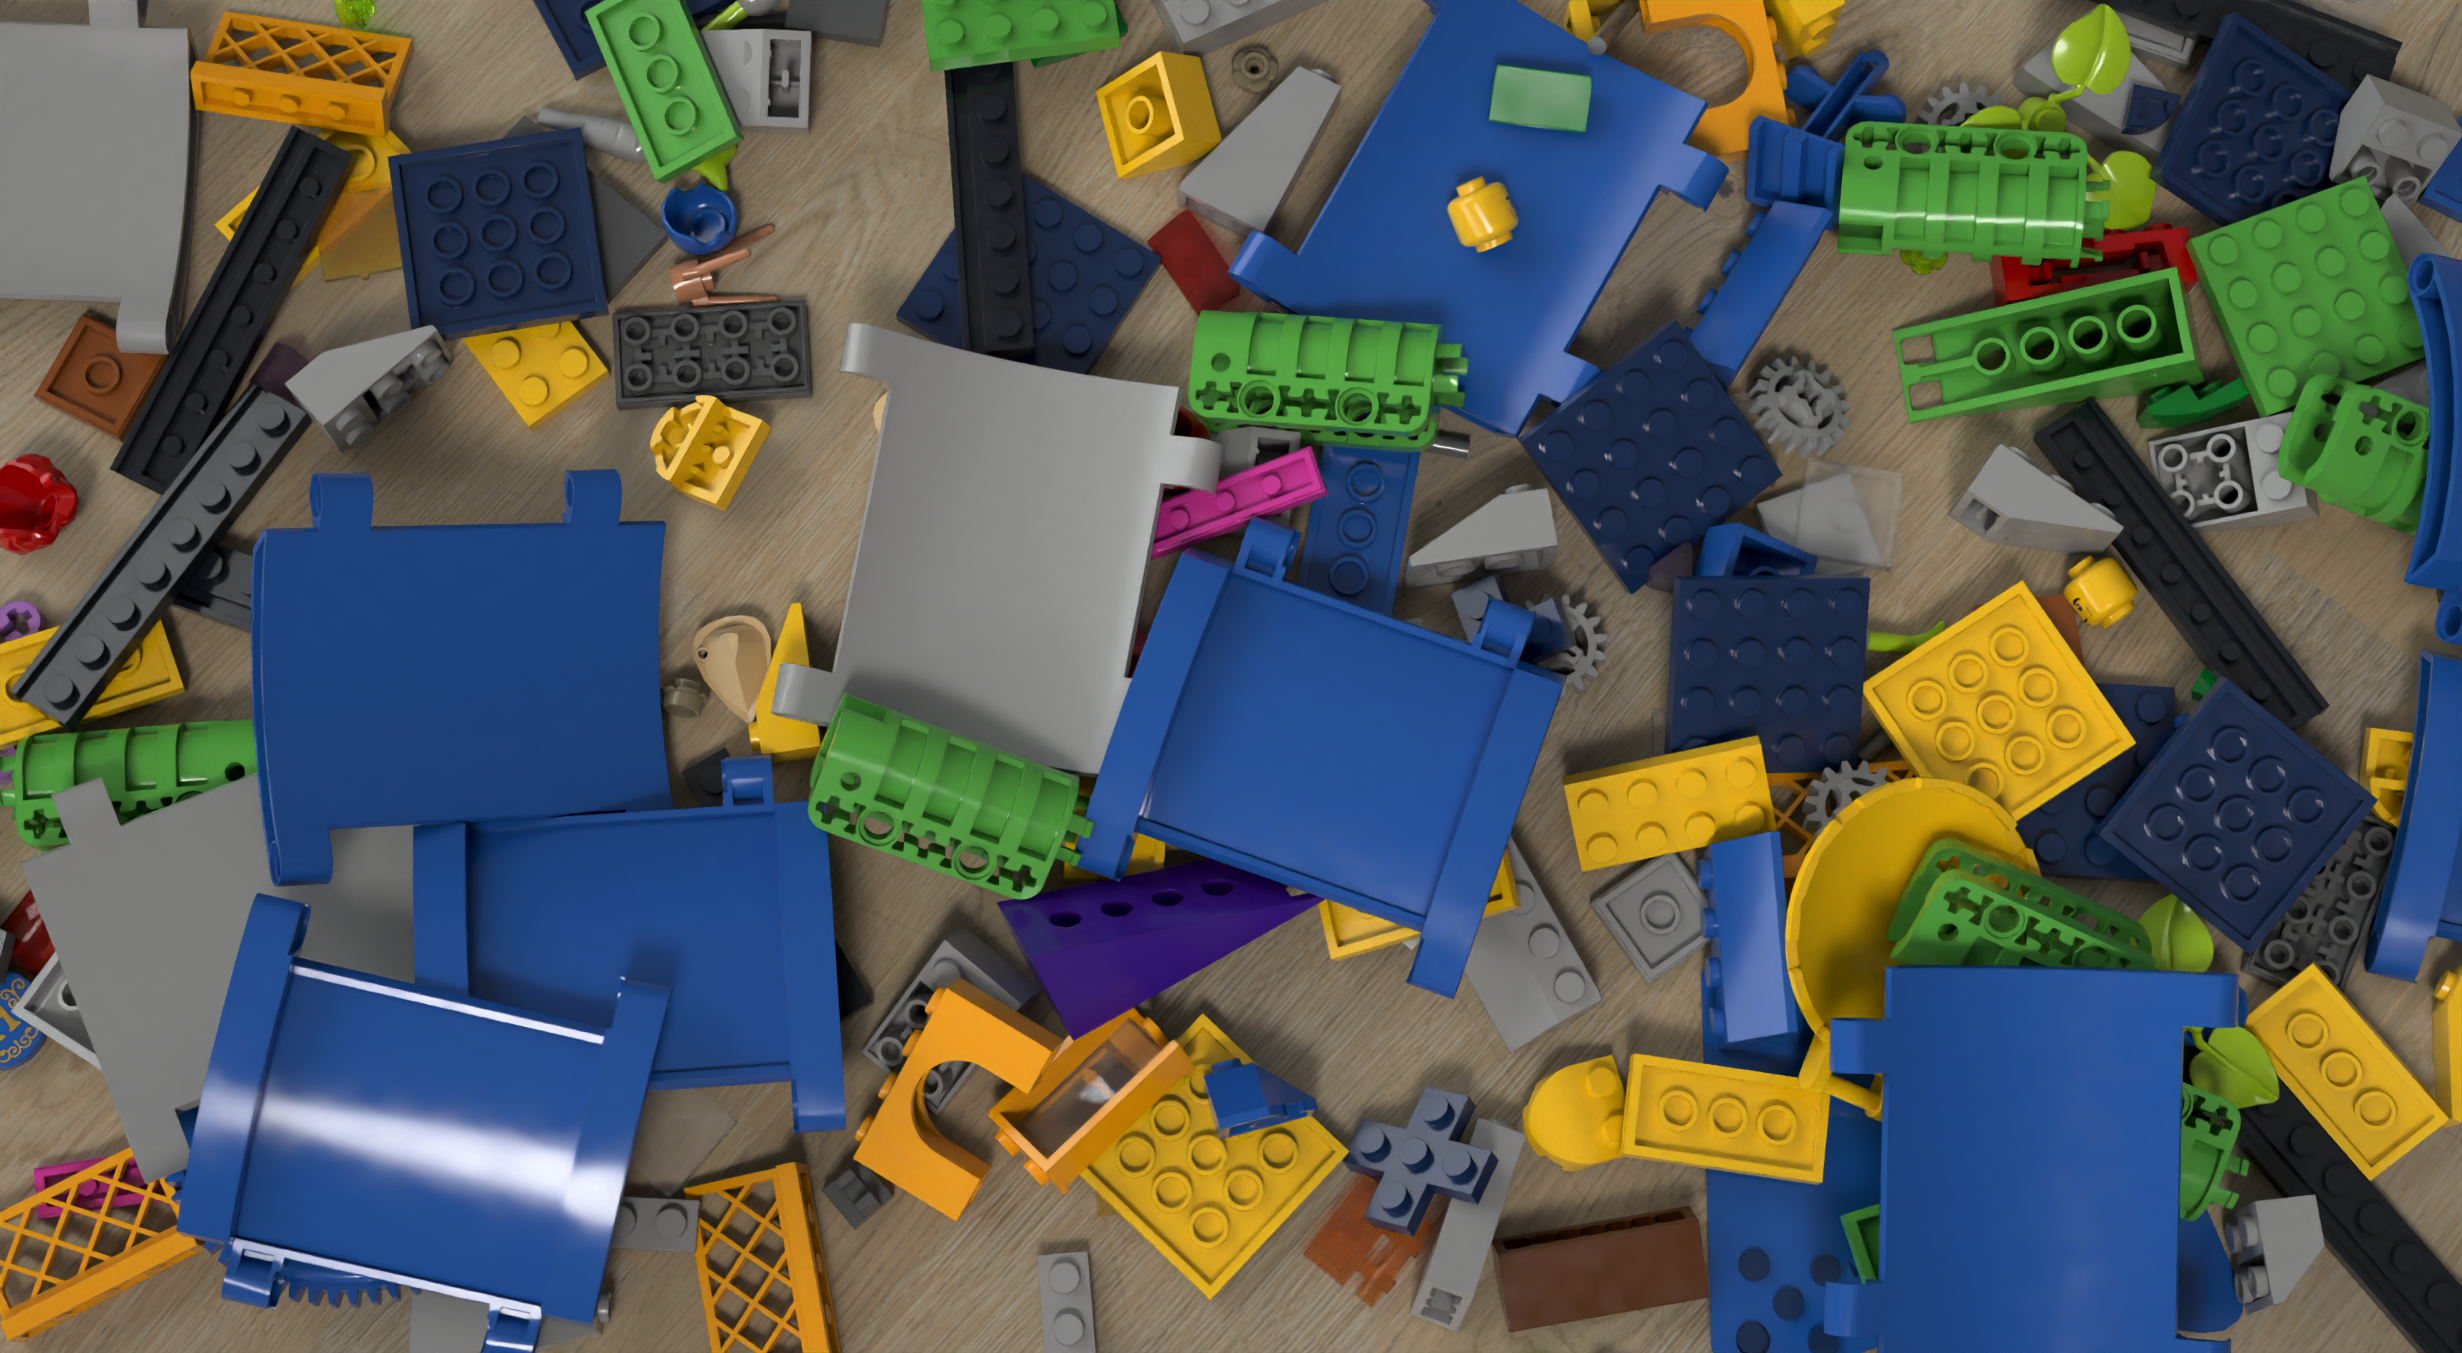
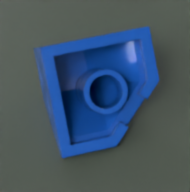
(1252, 1099)

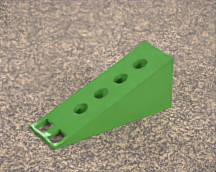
(2067, 321)

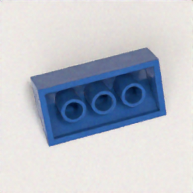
(1755, 285)
(1747, 942)

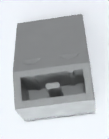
(764, 77)
(364, 382)
(2231, 476)
(2027, 509)
(957, 956)

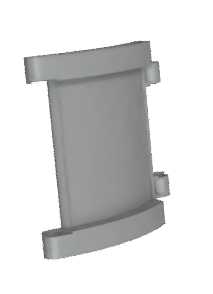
(100, 167)
(1002, 548)
(155, 923)

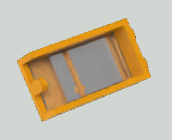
(1088, 1097)

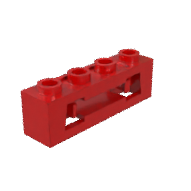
(2155, 247)

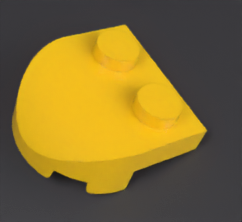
(707, 449)
(2386, 770)
(1577, 1115)

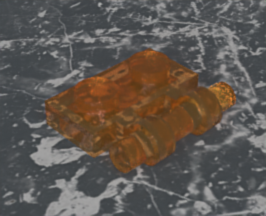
(1349, 1237)

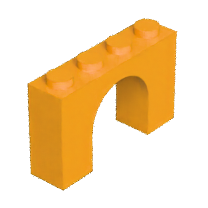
(1725, 128)
(902, 1139)

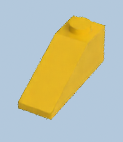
(778, 735)
(2448, 1044)

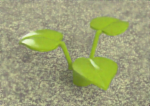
(2097, 57)
(2232, 1059)

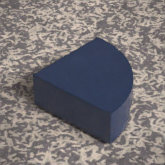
(2148, 109)

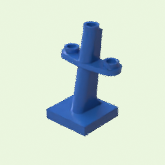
(1809, 162)

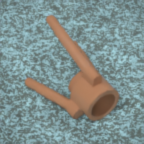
(696, 277)

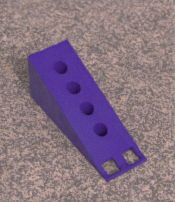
(1125, 941)

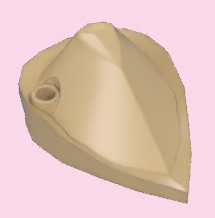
(736, 661)

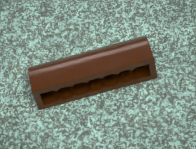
(1600, 1268)

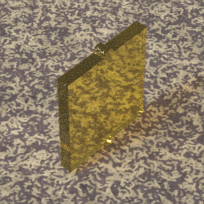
(360, 236)

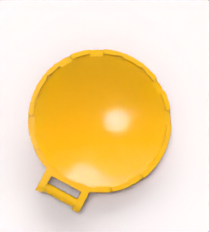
(1850, 892)

